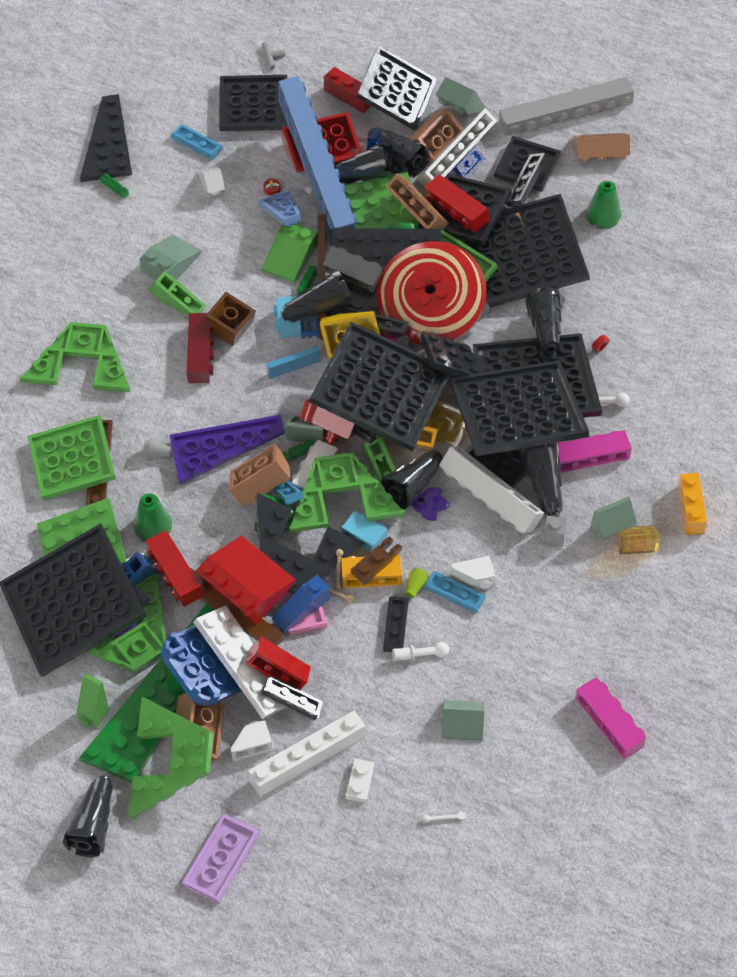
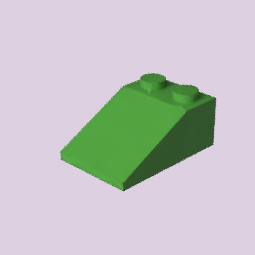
(290, 251)

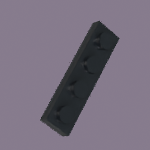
(526, 179)
(386, 325)

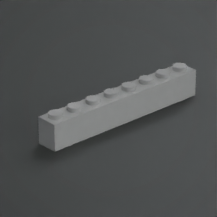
(566, 106)

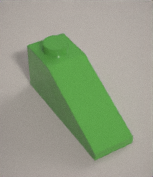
(175, 295)
(377, 458)
(92, 702)

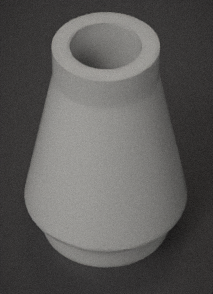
(155, 449)

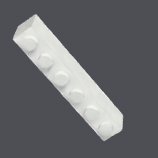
(458, 147)
(491, 489)
(307, 753)

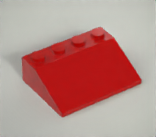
(339, 135)
(246, 578)

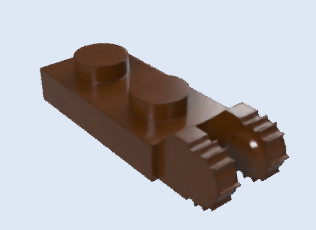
(375, 561)

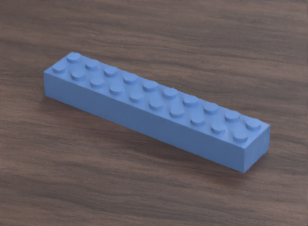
(315, 155)

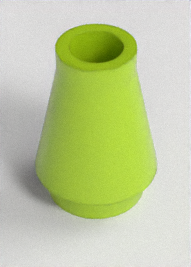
(416, 580)

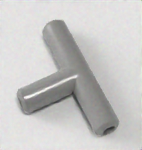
(270, 55)

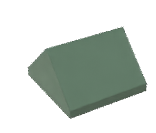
(301, 431)
(613, 518)
(463, 720)

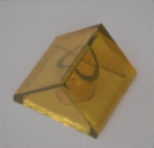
(448, 423)
(638, 540)

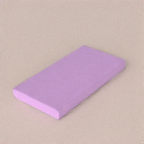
(220, 858)

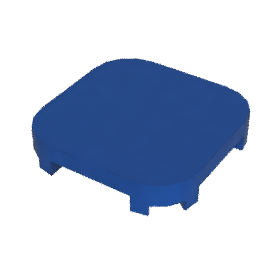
(198, 668)

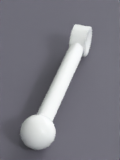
(461, 816)

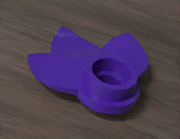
(432, 503)

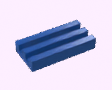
(309, 333)

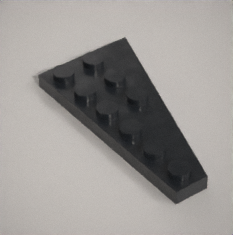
(108, 143)

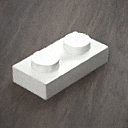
(360, 780)

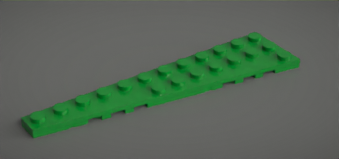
(117, 745)

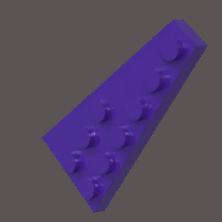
(212, 446)

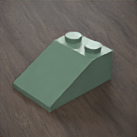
(459, 97)
(168, 255)

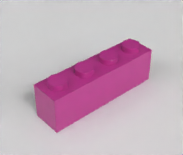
(594, 451)
(610, 717)

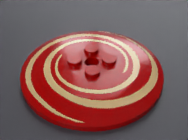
(453, 305)

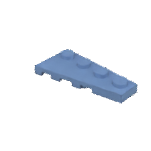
(281, 207)

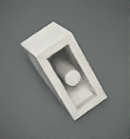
(212, 180)
(475, 573)
(252, 741)

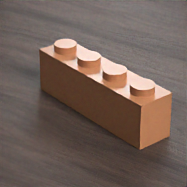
(416, 203)

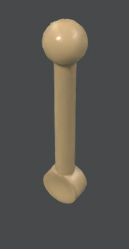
(339, 553)
(350, 598)

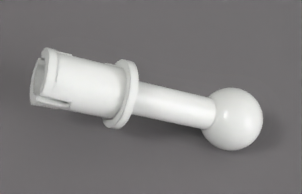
(620, 399)
(440, 649)

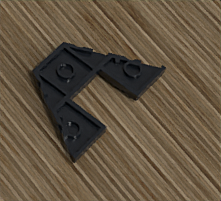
(271, 522)

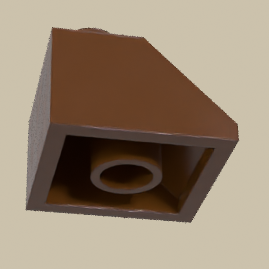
(230, 318)

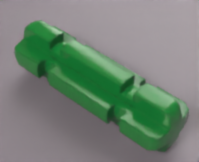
(114, 186)
(307, 279)
(298, 450)

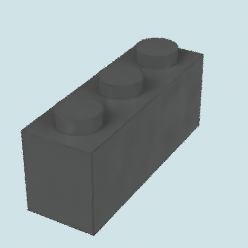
(353, 268)

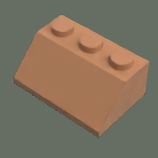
(437, 132)
(602, 146)
(259, 475)
(205, 716)

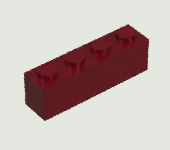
(199, 349)

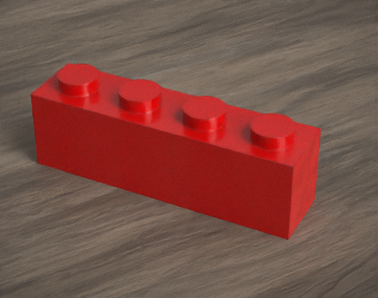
(456, 203)
(174, 568)

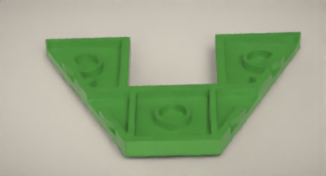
(80, 341)
(340, 474)
(142, 643)
(188, 760)

